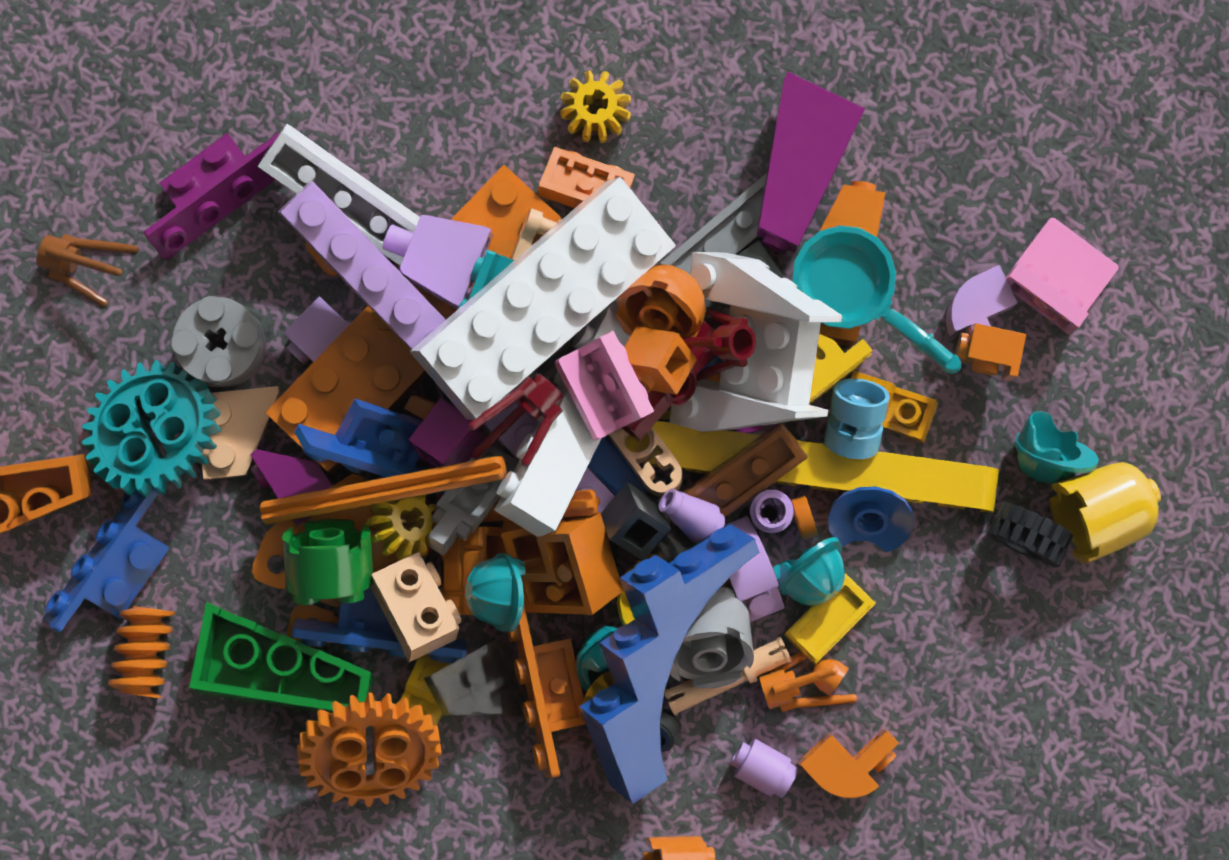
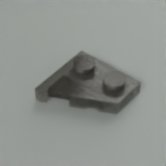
(479, 684)

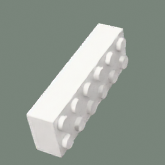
(543, 298)

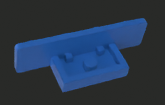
(367, 441)
(114, 566)
(365, 626)

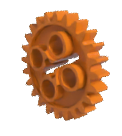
(335, 750)

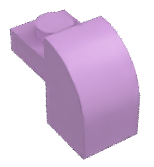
(979, 300)
(756, 581)

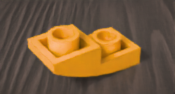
(907, 411)

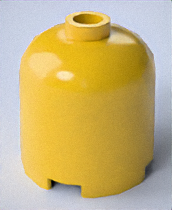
(1106, 509)

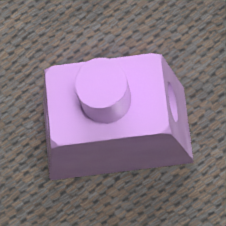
(440, 255)

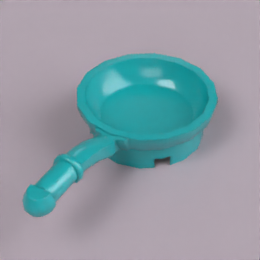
(857, 279)

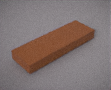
(750, 470)

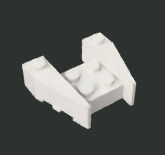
(781, 369)

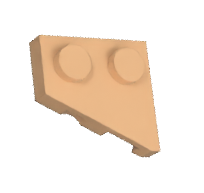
(242, 430)

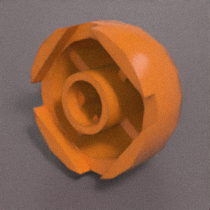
(663, 300)

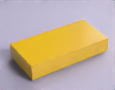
(830, 621)

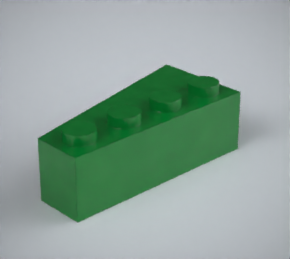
(268, 668)

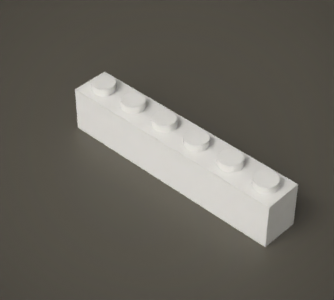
(541, 492)

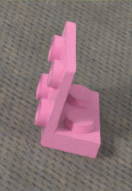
(1060, 275)

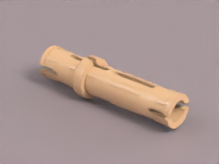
(765, 659)

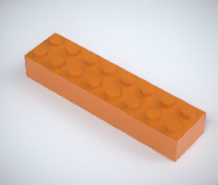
(368, 357)

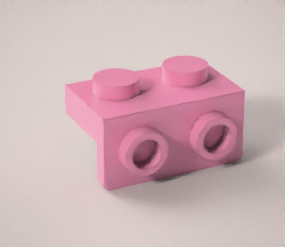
(604, 386)

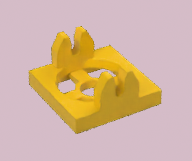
(834, 364)

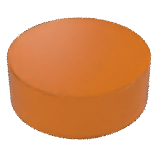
(804, 518)

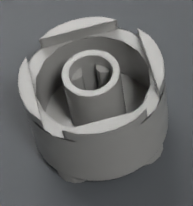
(225, 319)
(716, 643)

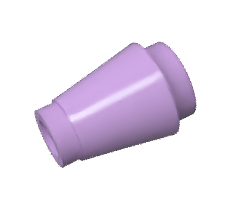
(782, 505)
(691, 515)

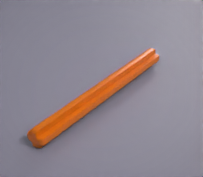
(383, 490)

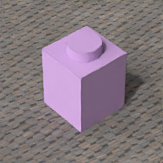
(314, 331)

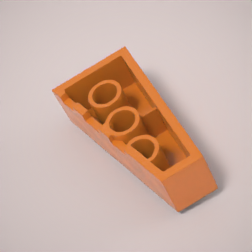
(41, 488)

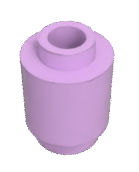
(764, 768)

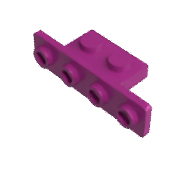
(207, 192)

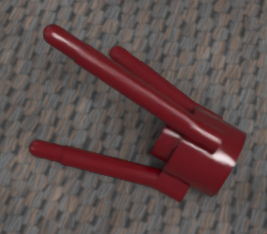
(729, 342)
(535, 399)

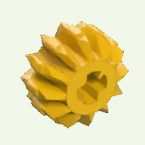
(603, 118)
(390, 527)

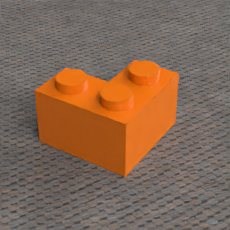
(576, 571)

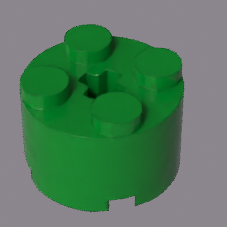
(328, 561)

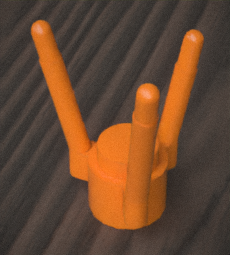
(782, 687)

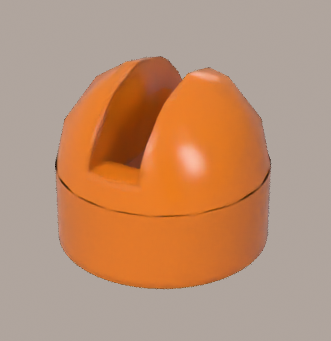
(830, 684)

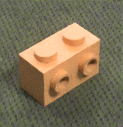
(415, 606)

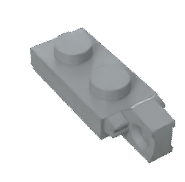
(464, 508)

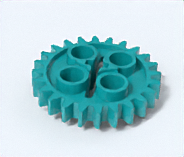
(116, 446)

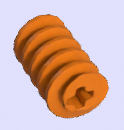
(141, 651)

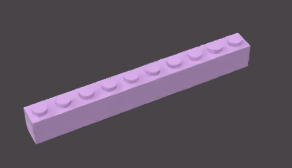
(390, 295)

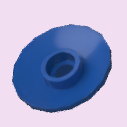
(871, 516)

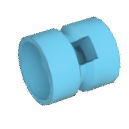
(856, 418)

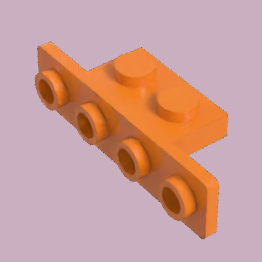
(551, 690)

